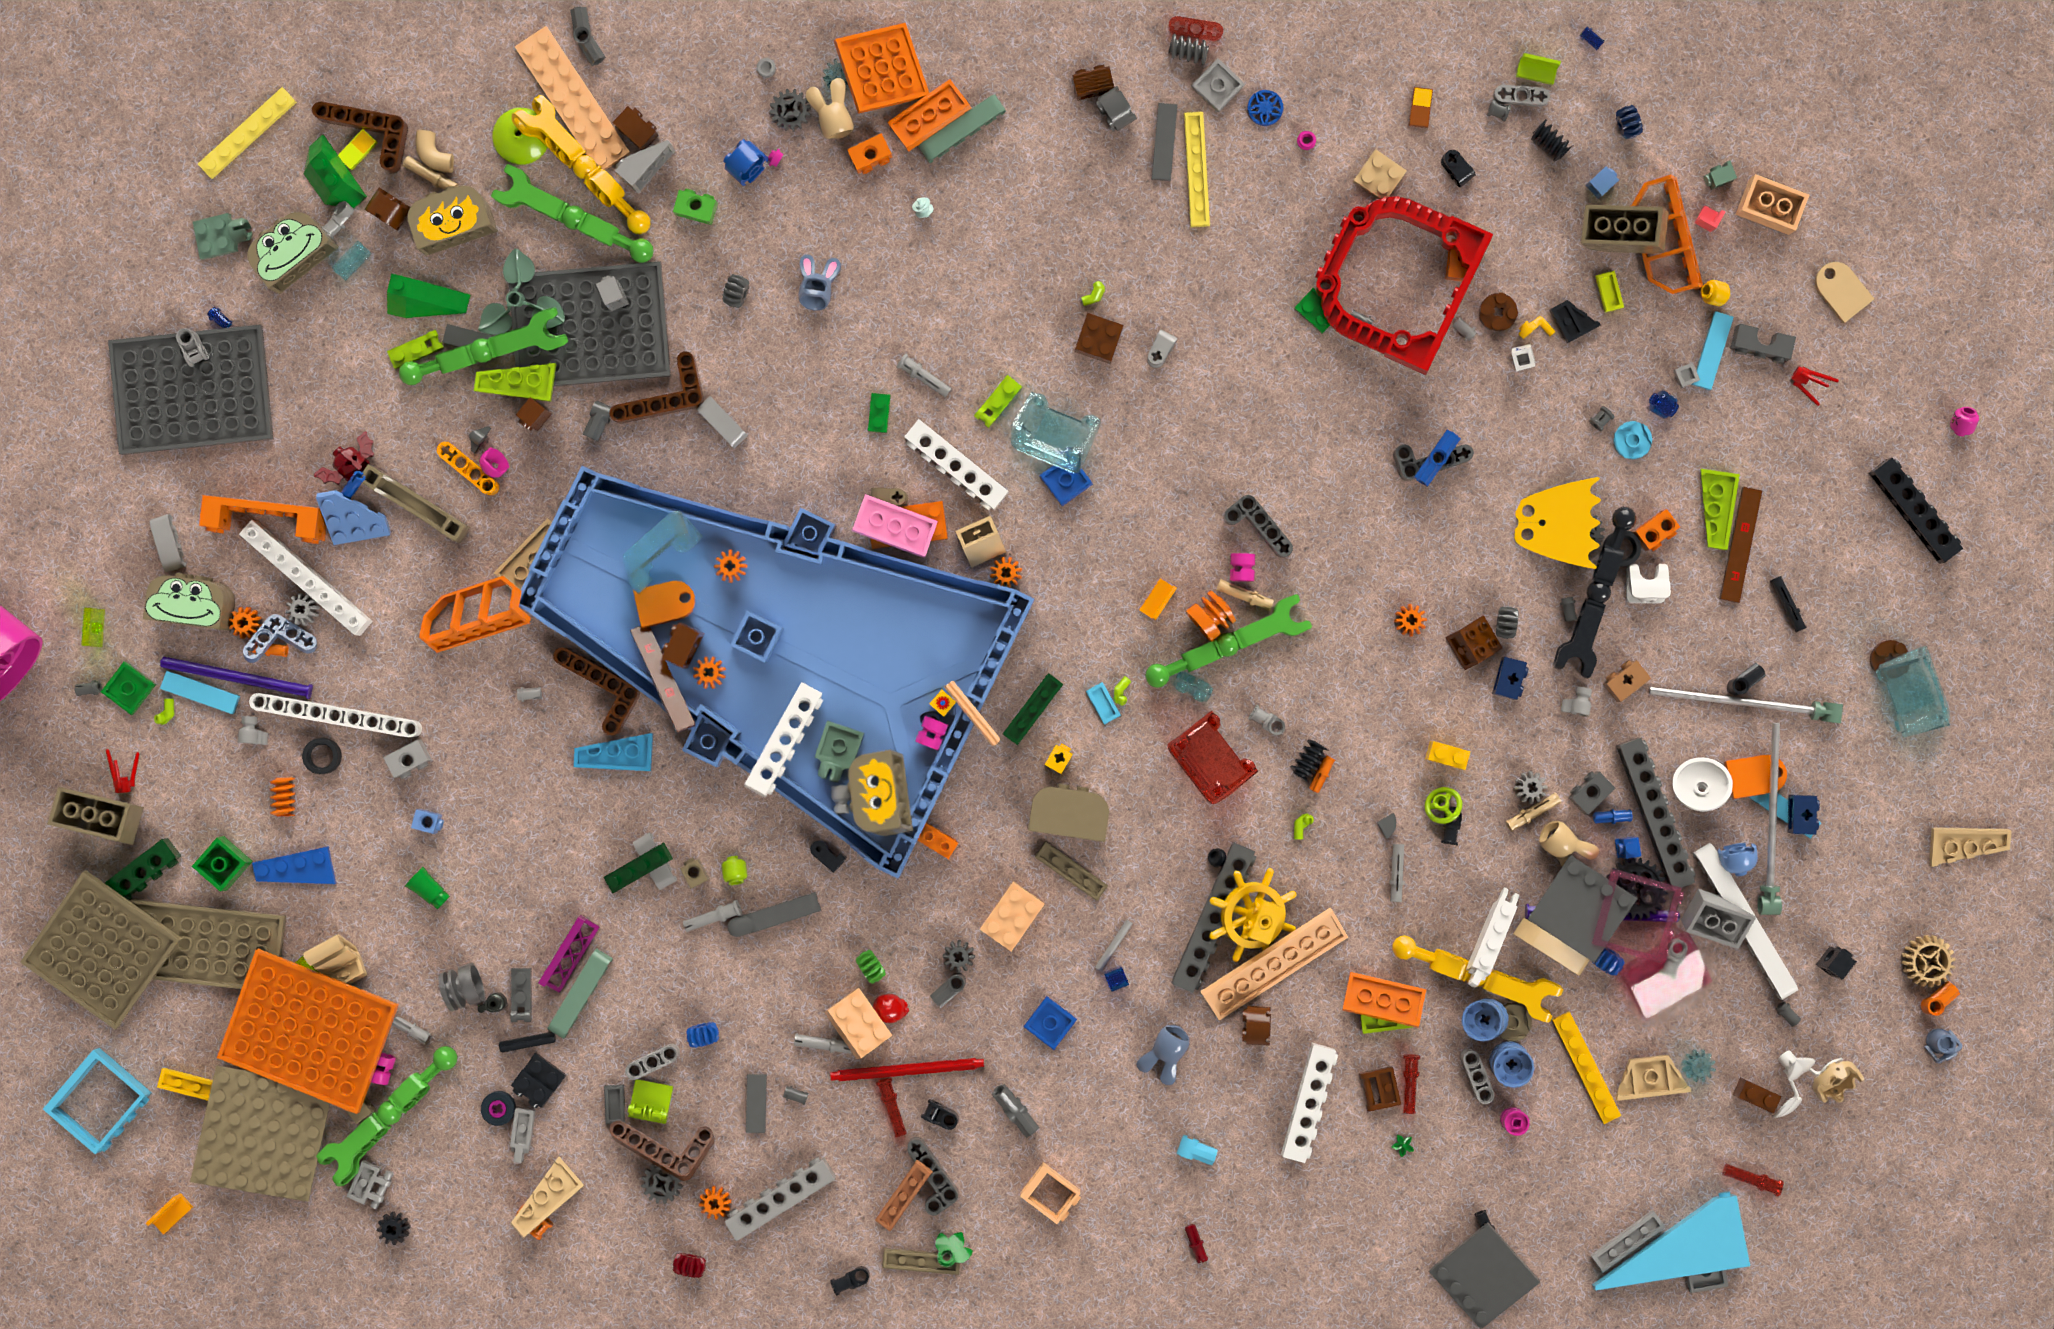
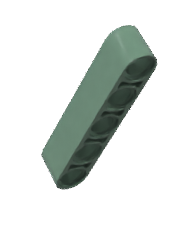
(964, 126)
(579, 993)

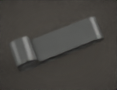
(1415, 464)
(1260, 528)
(936, 1167)

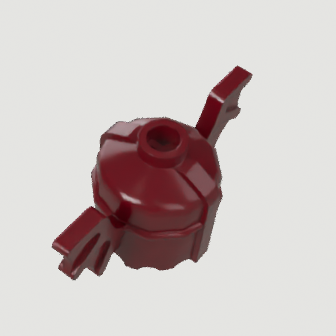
(347, 461)

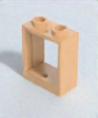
(1034, 1182)

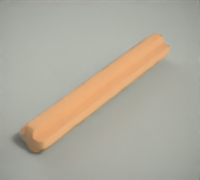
(972, 713)

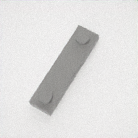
(1627, 1241)

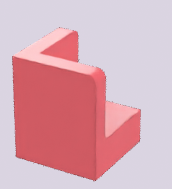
(1709, 218)

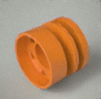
(1211, 615)

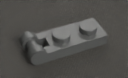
(521, 994)

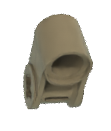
(888, 495)

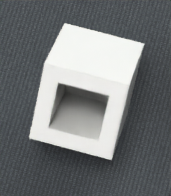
(1523, 357)

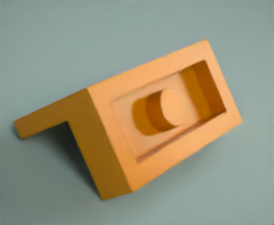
(1157, 599)
(170, 1213)

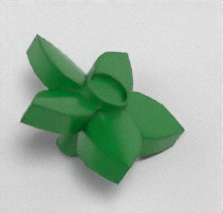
(1402, 1145)

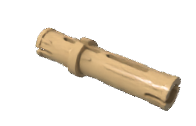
(420, 169)
(1244, 594)
(1529, 814)

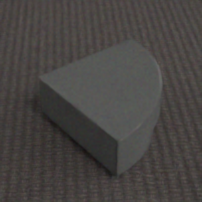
(1388, 825)

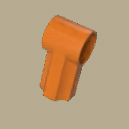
(1941, 998)

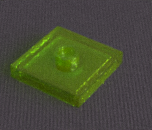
(93, 627)

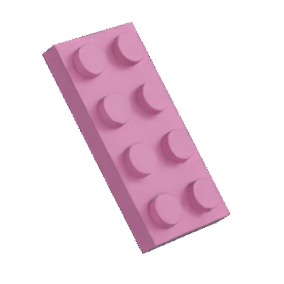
(894, 526)

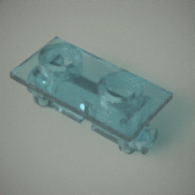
(351, 260)
(1199, 691)

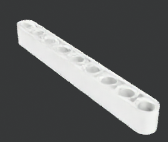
(327, 715)
(1757, 940)

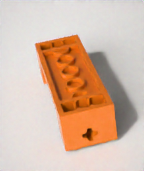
(217, 516)

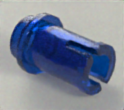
(1592, 38)
(219, 318)

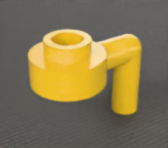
(1527, 328)

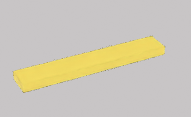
(1196, 169)

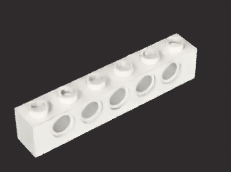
(922, 431)
(804, 694)
(1303, 1151)

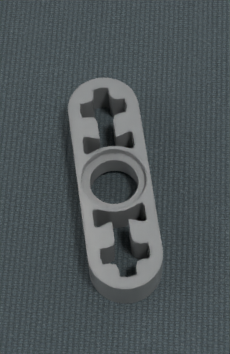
(1508, 89)

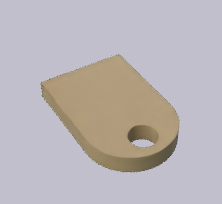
(1843, 292)

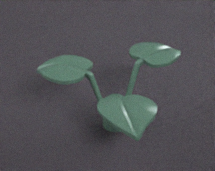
(516, 269)

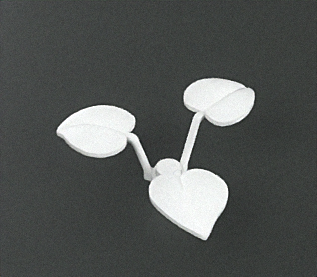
(1794, 1069)

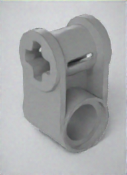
(1162, 346)
(193, 350)

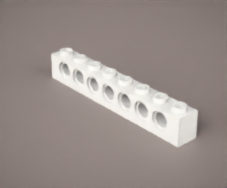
(305, 577)

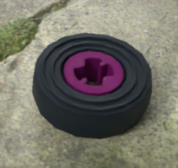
(500, 1118)

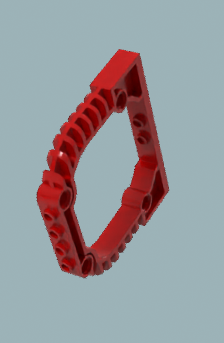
(1422, 348)

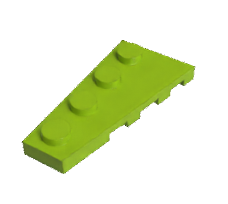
(518, 382)
(1719, 499)

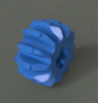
(1609, 961)
(702, 1034)

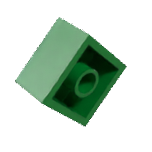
(222, 863)

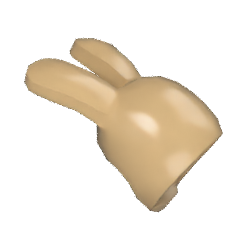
(833, 118)
(1564, 843)

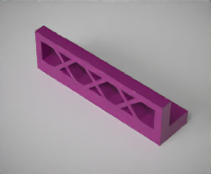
(560, 954)

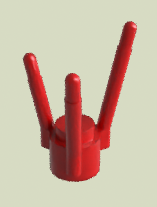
(1803, 375)
(122, 784)

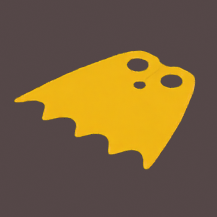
(1567, 522)

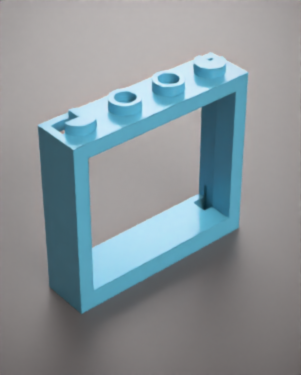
(71, 1125)

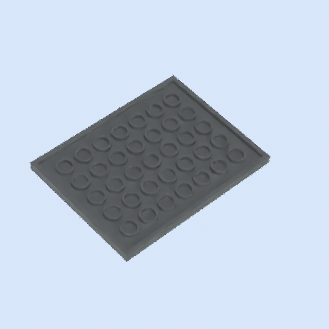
(602, 342)
(178, 406)

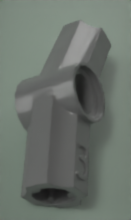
(582, 26)
(1015, 1110)

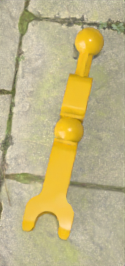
(571, 153)
(1497, 982)

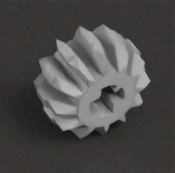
(305, 617)
(1537, 784)

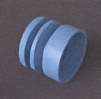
(1474, 1022)
(1516, 1074)

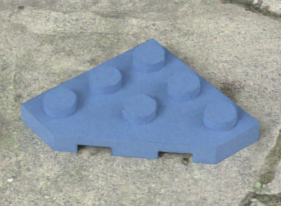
(349, 519)

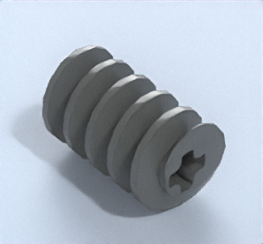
(1188, 49)

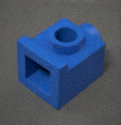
(1628, 847)

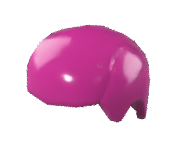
(493, 456)

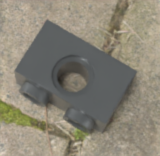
(1602, 789)

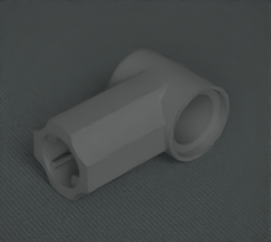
(598, 420)
(947, 990)

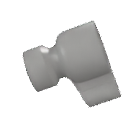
(1580, 704)
(249, 734)
(840, 796)

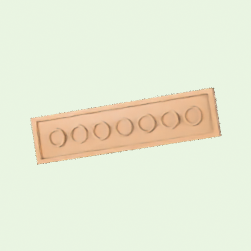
(572, 98)
(1274, 964)

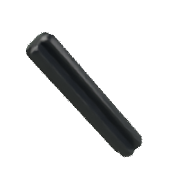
(527, 1042)

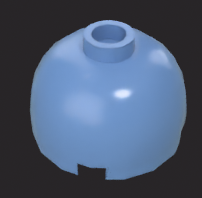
(1738, 858)

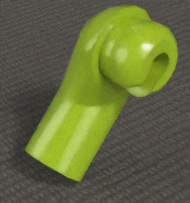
(1119, 691)

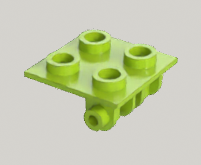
(650, 1101)

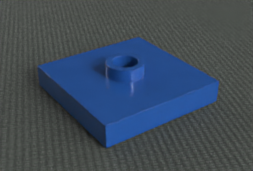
(1065, 484)
(1050, 1022)

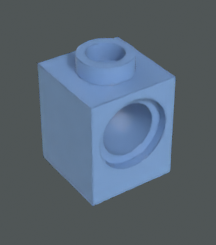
(1602, 182)
(419, 821)

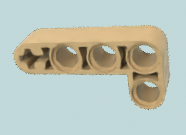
(1551, 946)

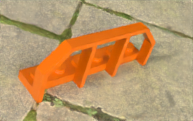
(1685, 241)
(478, 629)

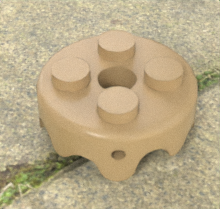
(1836, 1079)

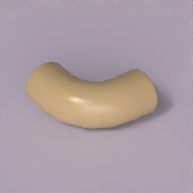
(430, 155)

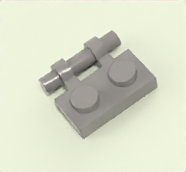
(364, 1182)

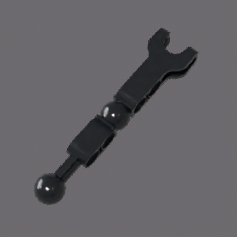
(1598, 593)

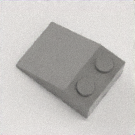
(643, 165)
(1717, 919)

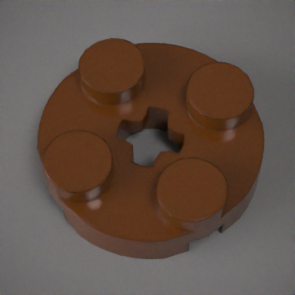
(1487, 309)
(1882, 650)

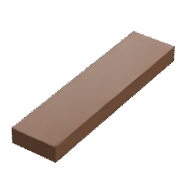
(903, 1195)

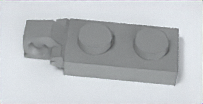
(522, 1132)

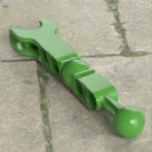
(571, 216)
(485, 349)
(1229, 643)
(377, 1125)

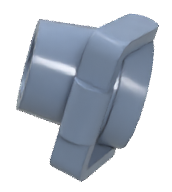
(1942, 1042)

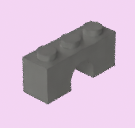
(1746, 341)

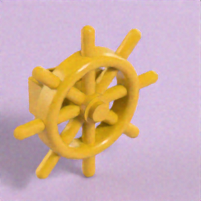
(1261, 918)

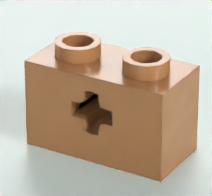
(1637, 678)

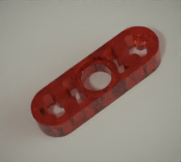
(1182, 21)

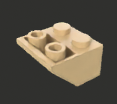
(980, 541)

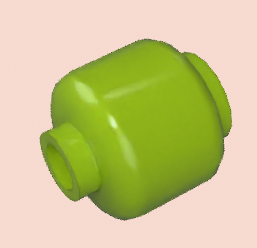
(734, 870)

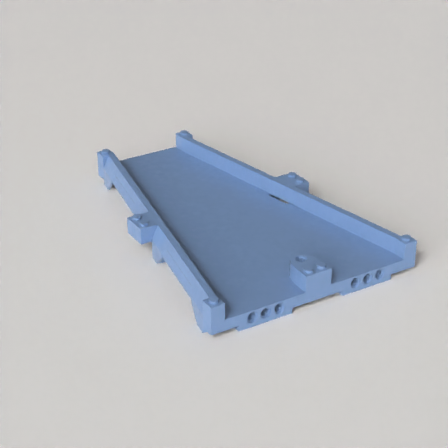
(850, 624)

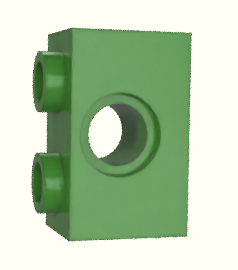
(704, 214)

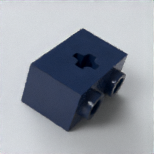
(1502, 685)
(1800, 804)

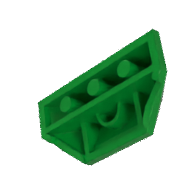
(331, 176)

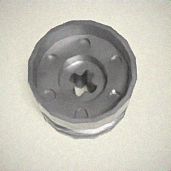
(461, 987)

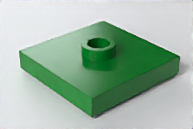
(128, 688)

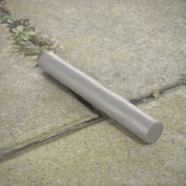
(1114, 944)

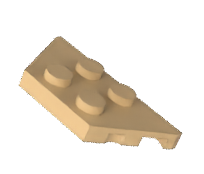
(1650, 1078)

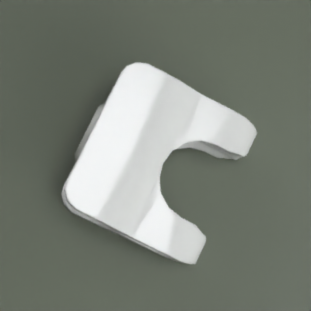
(1647, 591)

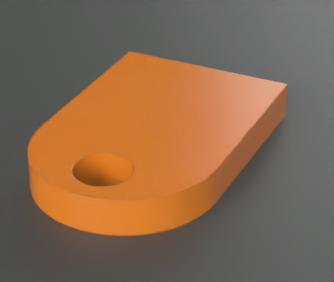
(662, 603)
(1752, 776)

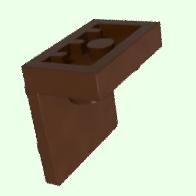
(1474, 643)

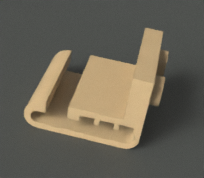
(337, 959)

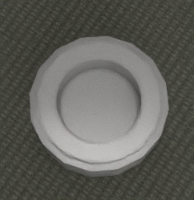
(766, 67)

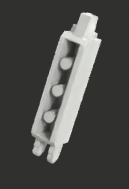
(1491, 938)

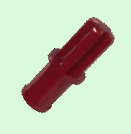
(1196, 1243)

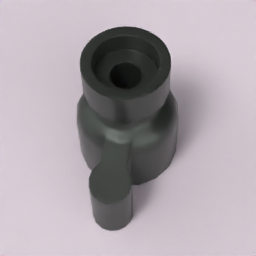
(494, 1003)

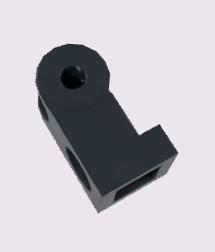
(820, 851)

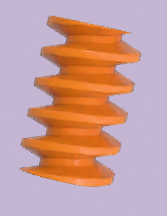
(282, 797)

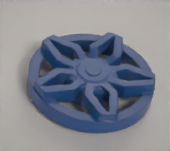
(1265, 107)

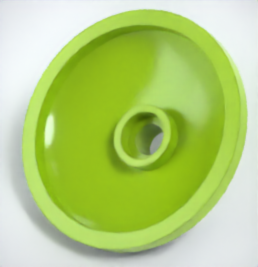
(513, 148)

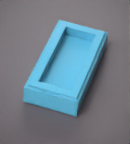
(1103, 703)

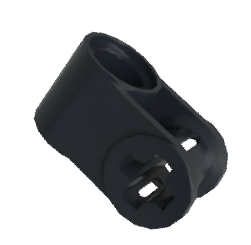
(1458, 169)
(939, 1115)

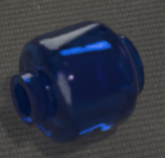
(1663, 404)

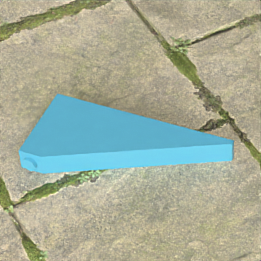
(1698, 1244)

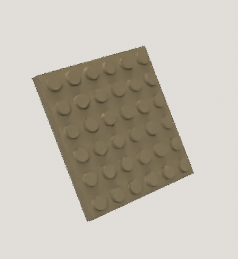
(100, 950)
(259, 1136)

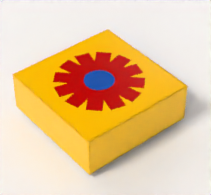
(942, 703)

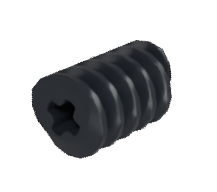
(1551, 141)
(1308, 760)

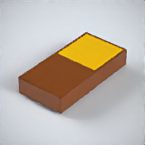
(1420, 107)

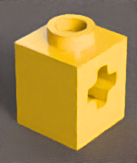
(1051, 761)

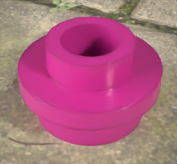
(1306, 134)
(775, 157)

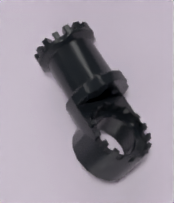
(1451, 829)
(849, 1281)

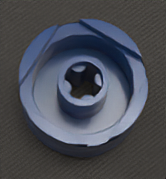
(745, 162)

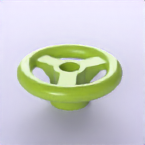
(1440, 798)

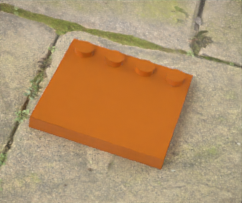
(881, 68)

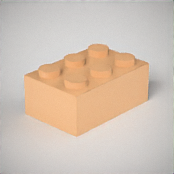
(1772, 204)
(1012, 916)
(858, 1023)

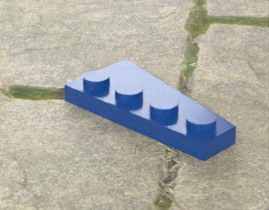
(303, 867)

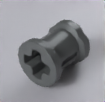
(1498, 110)
(1601, 418)

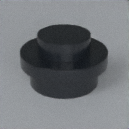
(1217, 857)

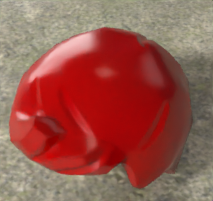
(890, 1008)

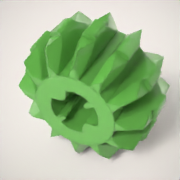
(870, 966)

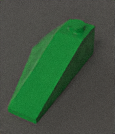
(421, 299)

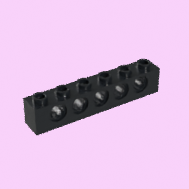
(1917, 522)

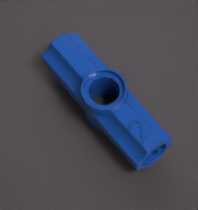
(1444, 449)

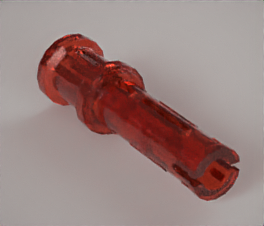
(889, 1098)
(1409, 1107)
(1761, 1181)

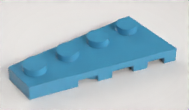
(620, 754)

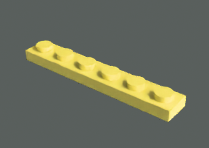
(247, 133)

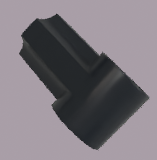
(1747, 679)

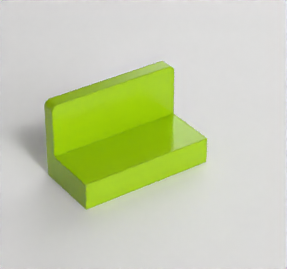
(1537, 68)

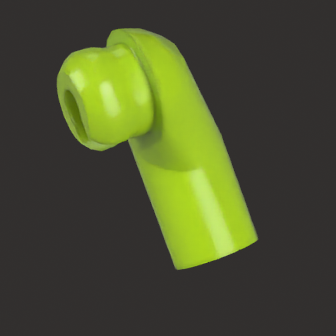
(1096, 294)
(167, 714)
(1301, 823)

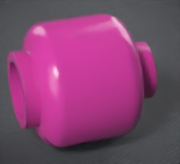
(1964, 421)

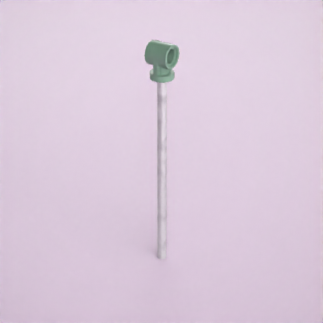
(1829, 711)
(1770, 903)

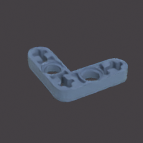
(278, 631)

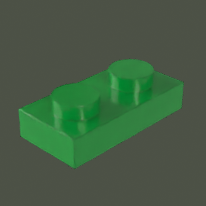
(879, 413)

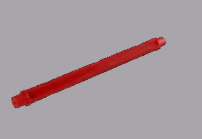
(907, 1069)

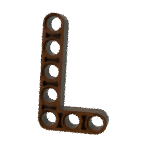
(368, 124)
(666, 407)
(603, 682)
(663, 1152)

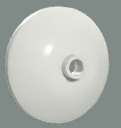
(1703, 774)

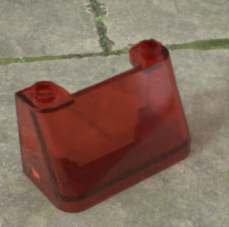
(1210, 759)

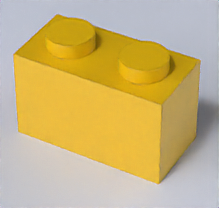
(1447, 755)

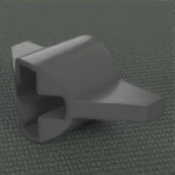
(478, 437)

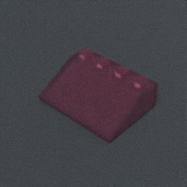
(1657, 991)

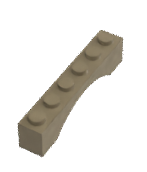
(415, 504)

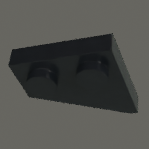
(1572, 321)

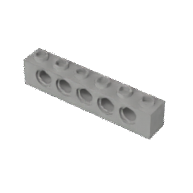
(740, 1228)

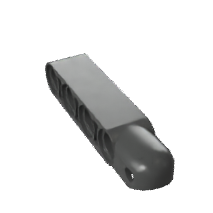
(774, 915)

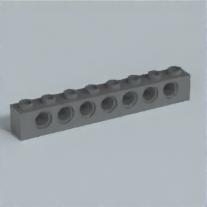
(1626, 752)
(1193, 982)

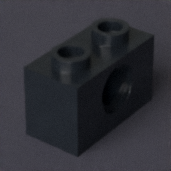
(1836, 962)

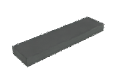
(1164, 142)

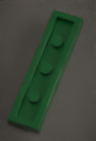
(1032, 709)
(638, 867)

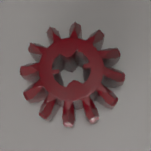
(689, 1265)

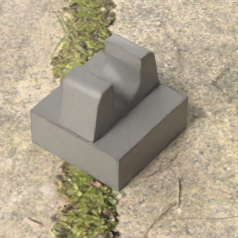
(1686, 375)

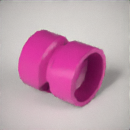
(1242, 567)
(934, 726)
(382, 1075)
(1514, 1121)

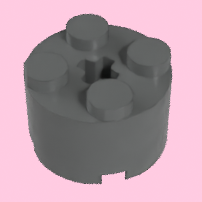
(1116, 108)

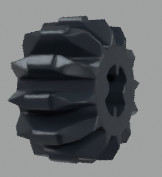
(390, 1221)

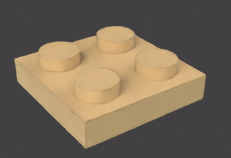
(1379, 175)

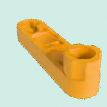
(468, 468)

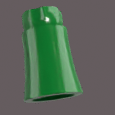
(427, 888)

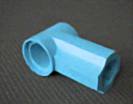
(1194, 1149)

